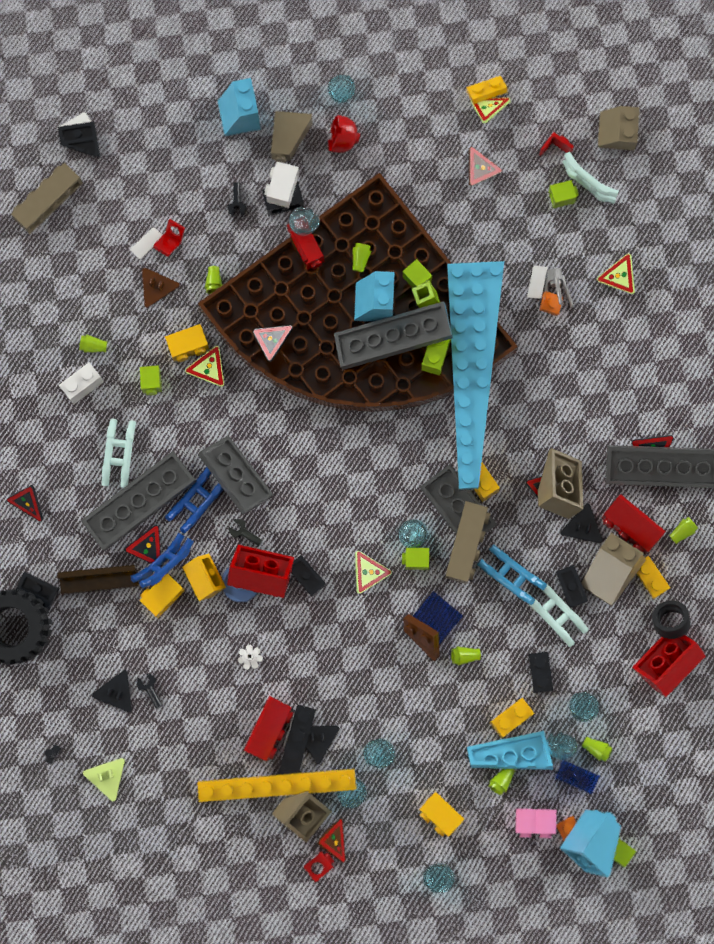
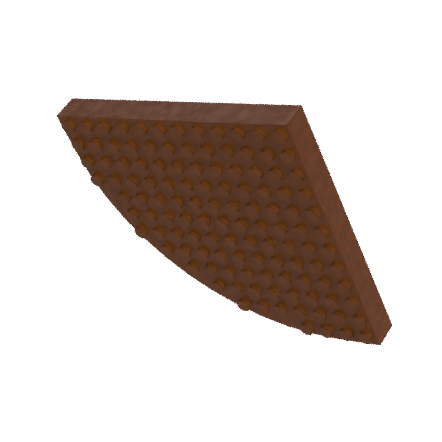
(322, 302)

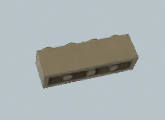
(46, 198)
(466, 542)

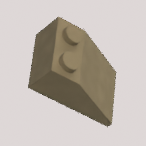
(561, 485)
(612, 569)

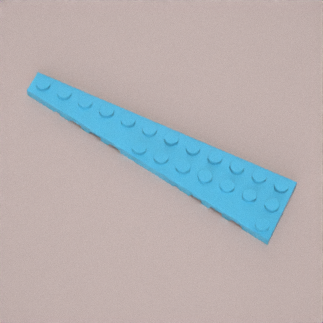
(473, 323)

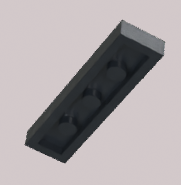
(297, 740)

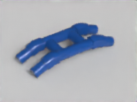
(185, 501)
(159, 573)

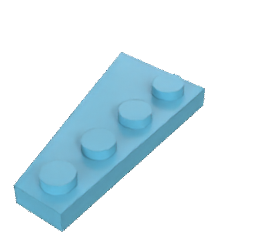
(518, 752)

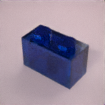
(576, 777)

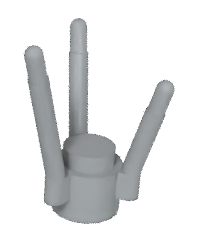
(556, 279)

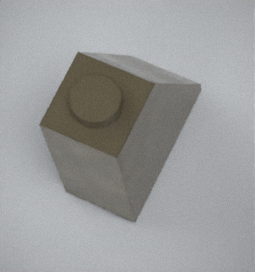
(288, 134)

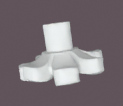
(250, 661)

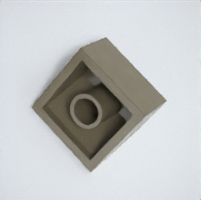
(619, 128)

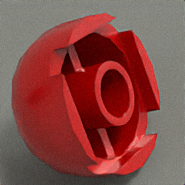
(343, 134)

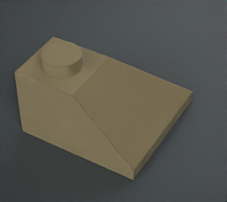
(302, 814)

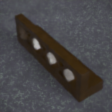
(97, 579)

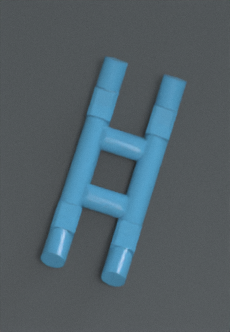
(510, 563)

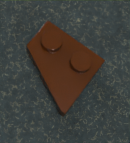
(423, 636)

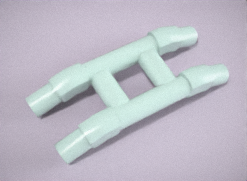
(598, 189)
(125, 462)
(568, 613)

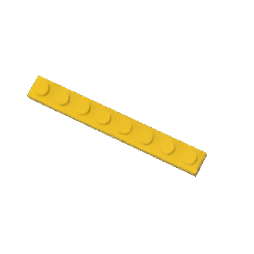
(276, 785)

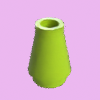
(360, 256)
(213, 280)
(92, 344)
(683, 530)
(464, 655)
(597, 748)
(501, 781)

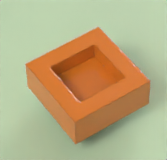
(550, 303)
(566, 827)

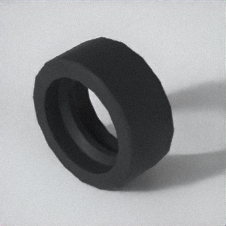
(671, 632)

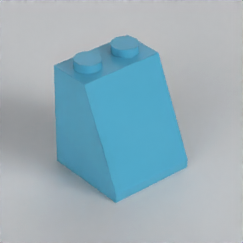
(239, 108)
(374, 297)
(593, 842)

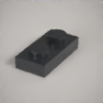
(307, 576)
(571, 586)
(540, 672)

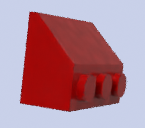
(632, 524)
(260, 571)
(669, 663)
(269, 729)

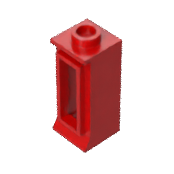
(307, 249)

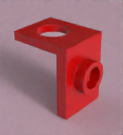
(560, 141)
(169, 240)
(326, 861)

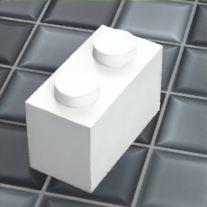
(282, 184)
(81, 383)

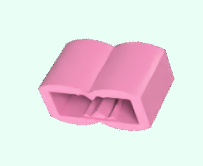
(535, 822)

